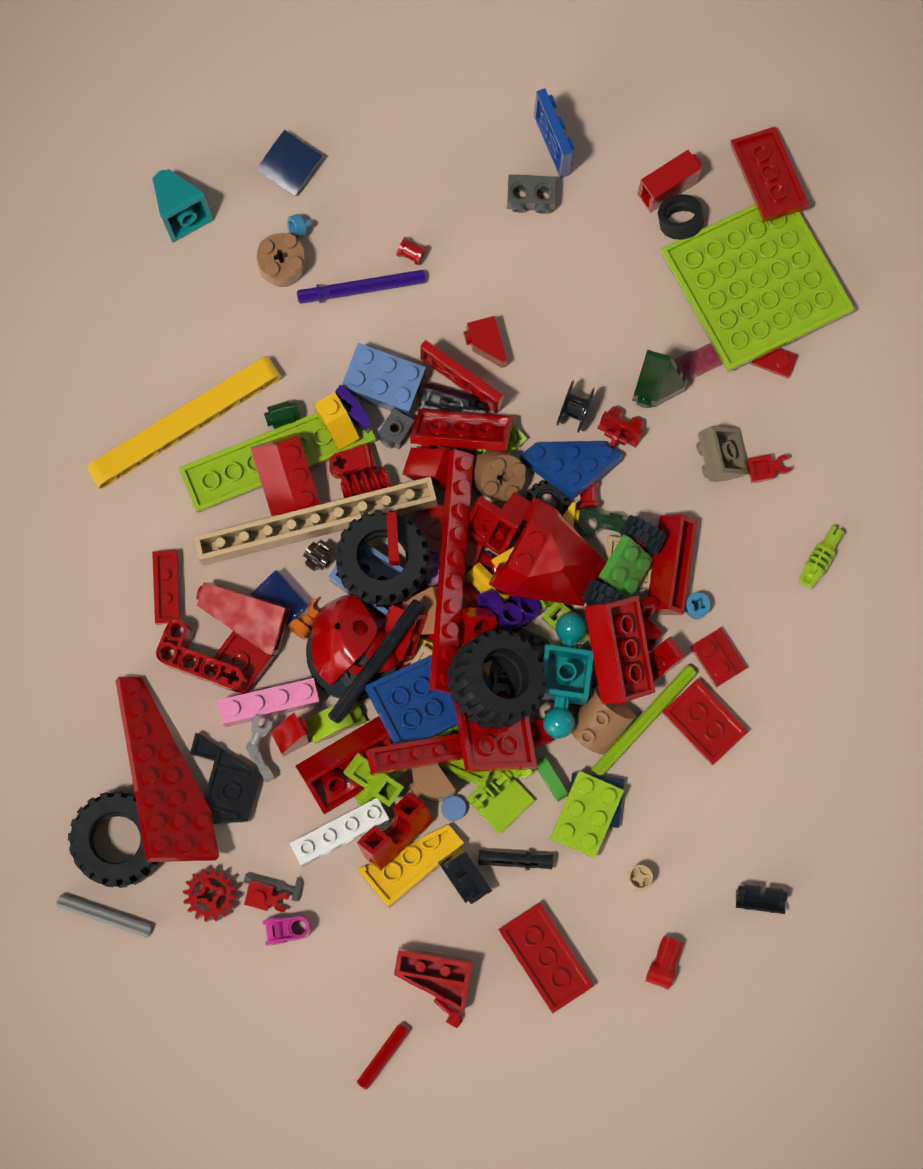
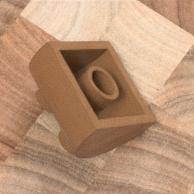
(600, 724)
(431, 784)

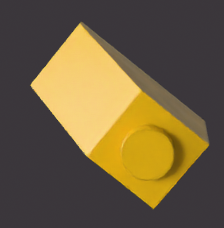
(336, 421)

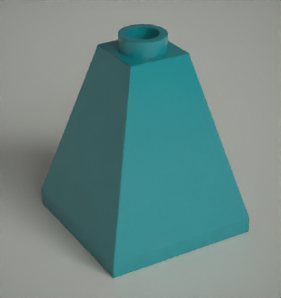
(180, 205)

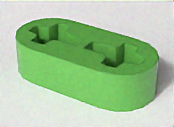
(551, 779)

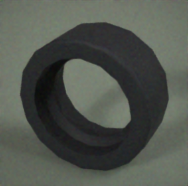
(676, 204)

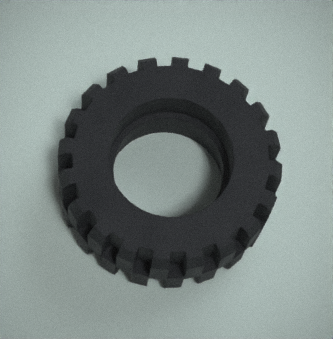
(382, 591)
(521, 667)
(83, 847)

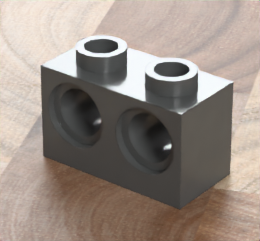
(531, 187)

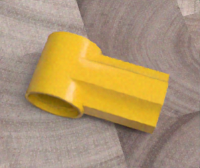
(480, 578)

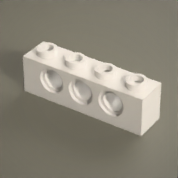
(339, 832)

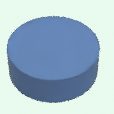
(453, 808)

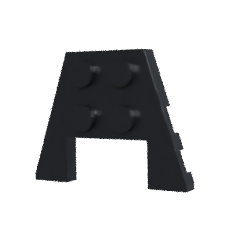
(230, 785)

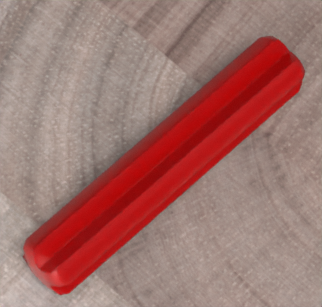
(382, 1056)

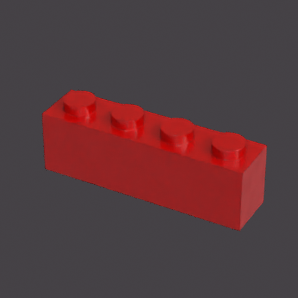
(673, 564)

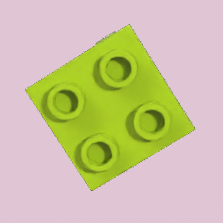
(500, 800)

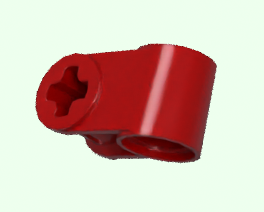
(354, 460)

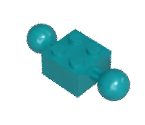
(567, 674)

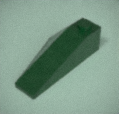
(658, 380)

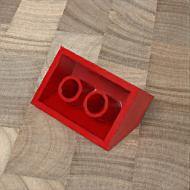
(285, 475)

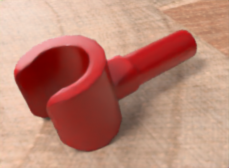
(454, 1018)

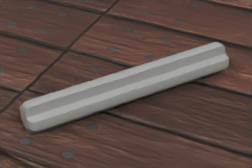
(103, 915)

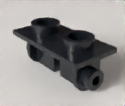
(771, 901)

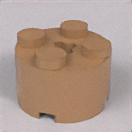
(279, 246)
(498, 474)

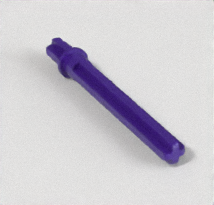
(360, 286)

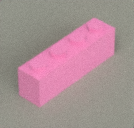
(269, 702)

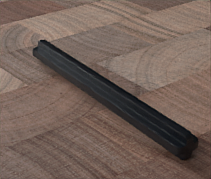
(376, 661)

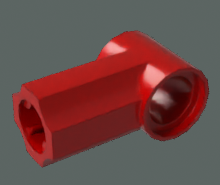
(663, 967)

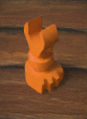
(300, 628)

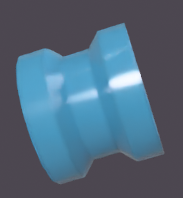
(695, 610)

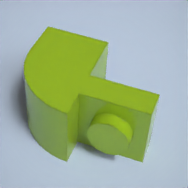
(323, 728)
(381, 786)

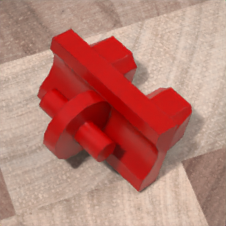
(620, 430)

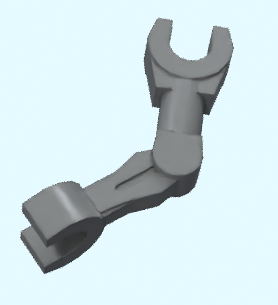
(253, 746)

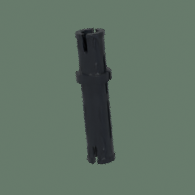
(515, 859)

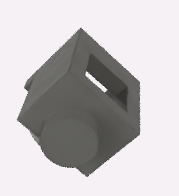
(396, 439)

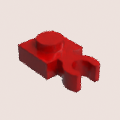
(764, 469)
(261, 896)

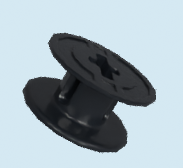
(575, 406)

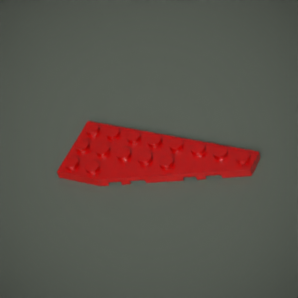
(169, 803)

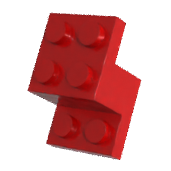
(496, 526)

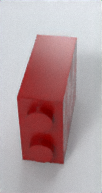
(669, 180)

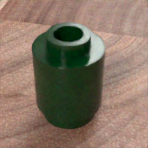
(282, 414)

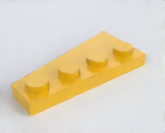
(411, 865)

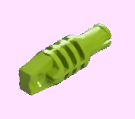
(820, 558)

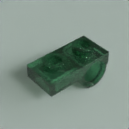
(611, 522)

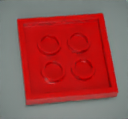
(495, 748)

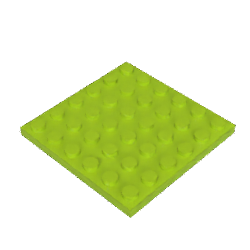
(756, 283)

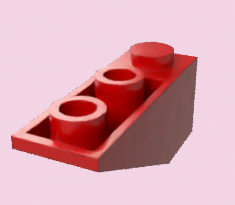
(291, 734)

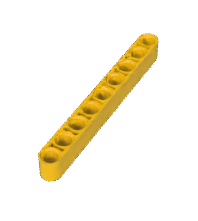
(183, 422)

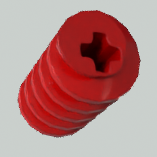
(364, 483)

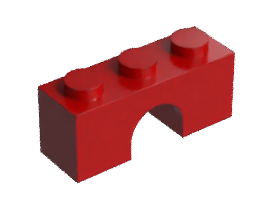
(409, 821)

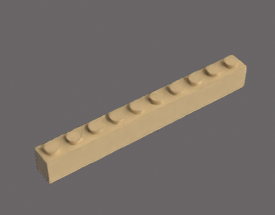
(312, 521)

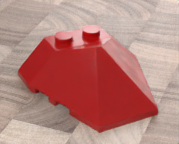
(548, 560)

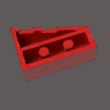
(436, 974)

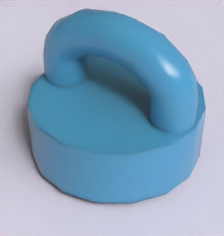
(297, 225)

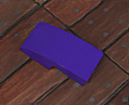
(356, 413)

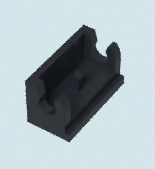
(464, 876)

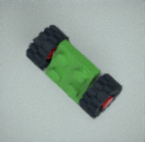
(627, 562)

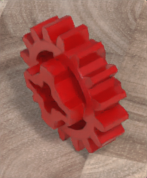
(207, 884)

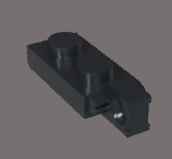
(444, 399)

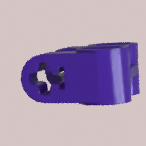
(509, 615)

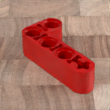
(203, 663)

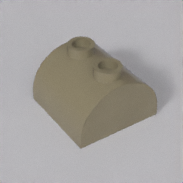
(722, 454)

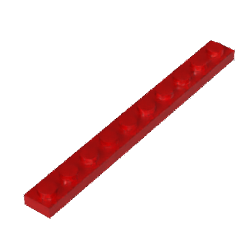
(451, 567)

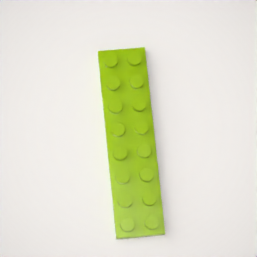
(234, 472)

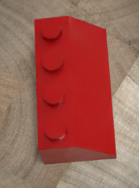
(620, 650)
(325, 769)

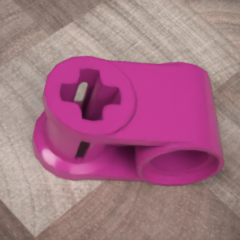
(284, 930)

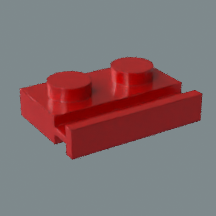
(718, 657)

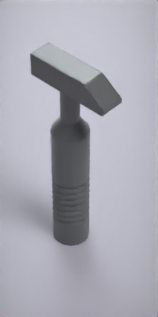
(279, 886)

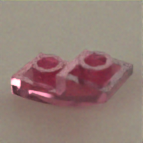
(698, 362)

